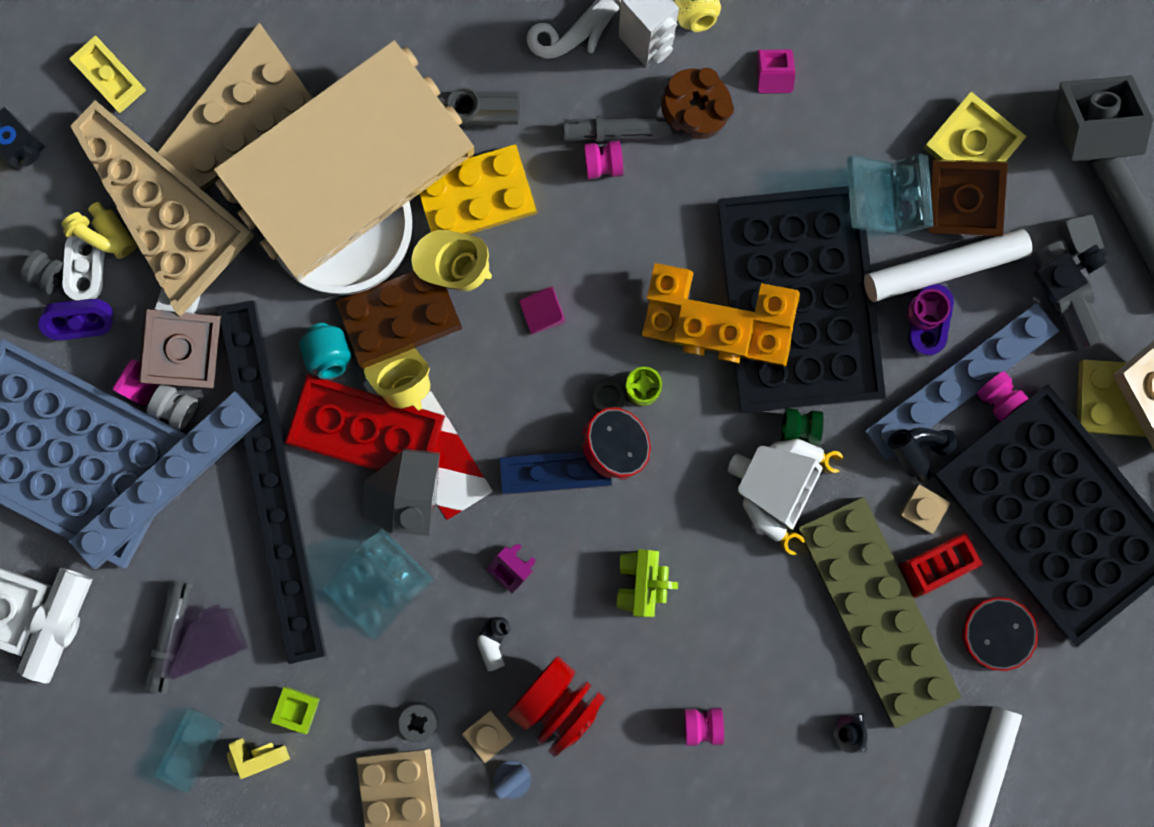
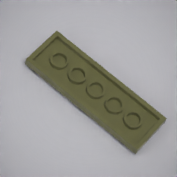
(879, 613)

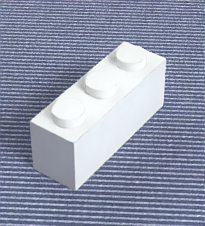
(648, 28)

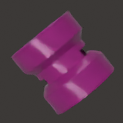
(933, 304)

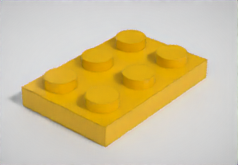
(480, 194)

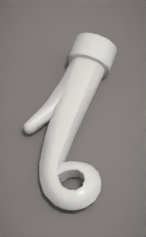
(589, 24)

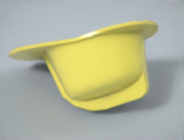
(451, 260)
(401, 379)

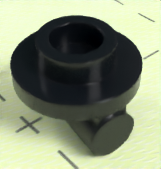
(851, 733)

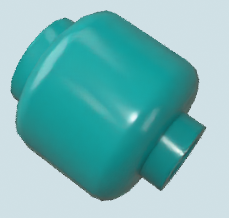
(325, 351)

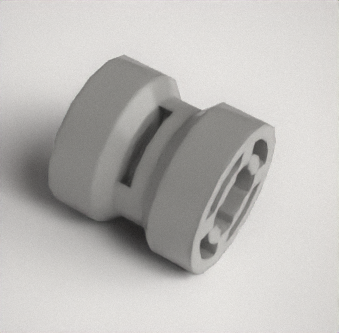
(172, 407)

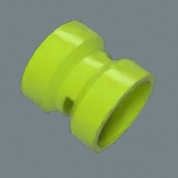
(643, 380)

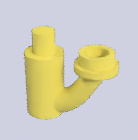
(112, 235)

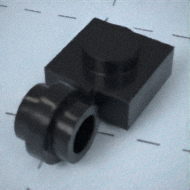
(1065, 276)

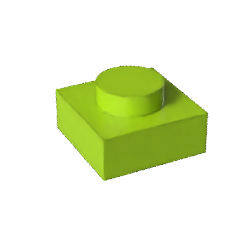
(295, 710)

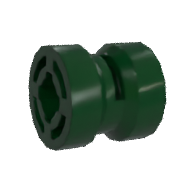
(803, 427)

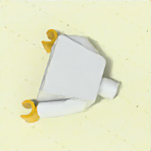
(779, 484)

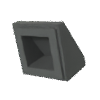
(1080, 234)

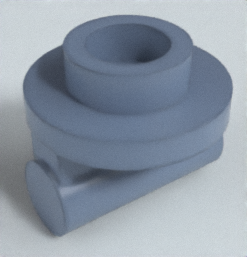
(511, 780)

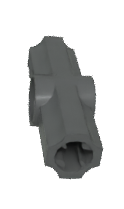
(488, 109)
(1076, 308)

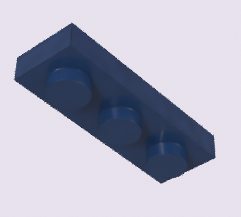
(549, 473)

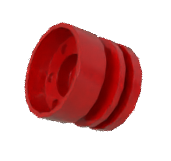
(557, 706)

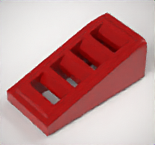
(919, 575)

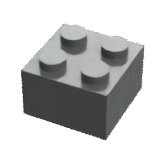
(1102, 118)

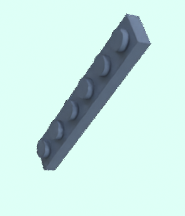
(964, 377)
(165, 480)

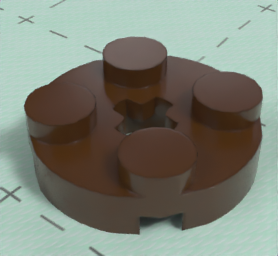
(706, 87)

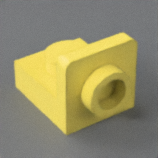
(263, 758)

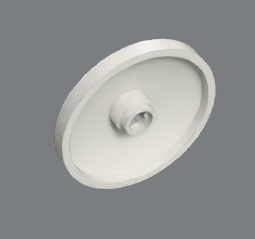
(365, 260)

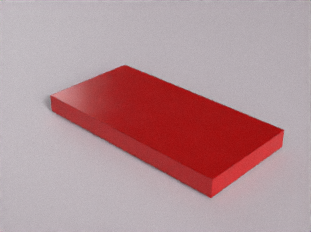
(358, 425)

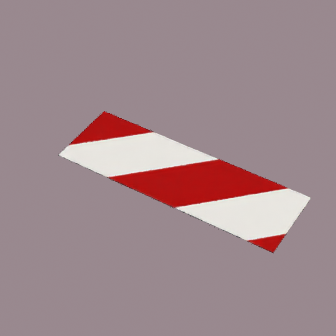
(459, 476)

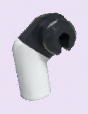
(490, 640)

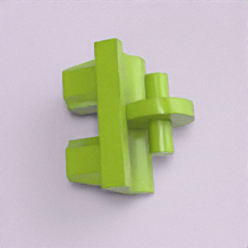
(650, 583)

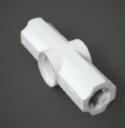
(54, 625)

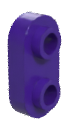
(78, 319)
(938, 334)

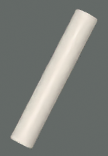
(947, 265)
(989, 768)

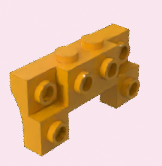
(717, 328)

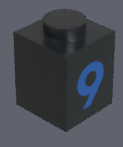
(17, 142)

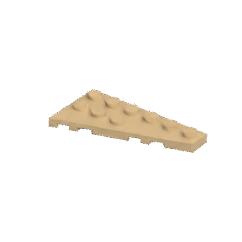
(237, 108)
(170, 218)

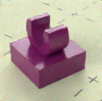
(510, 569)

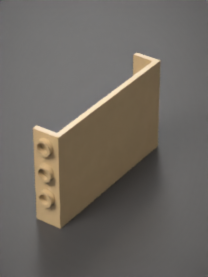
(345, 160)

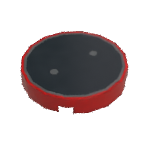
(616, 443)
(1000, 634)

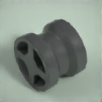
(43, 272)
(424, 719)

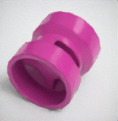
(603, 160)
(1000, 393)
(703, 726)

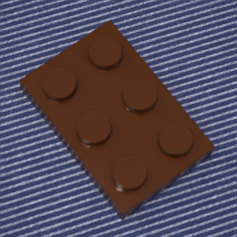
(397, 317)

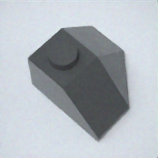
(404, 493)

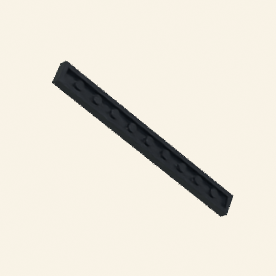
(273, 484)

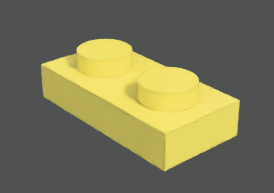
(107, 74)

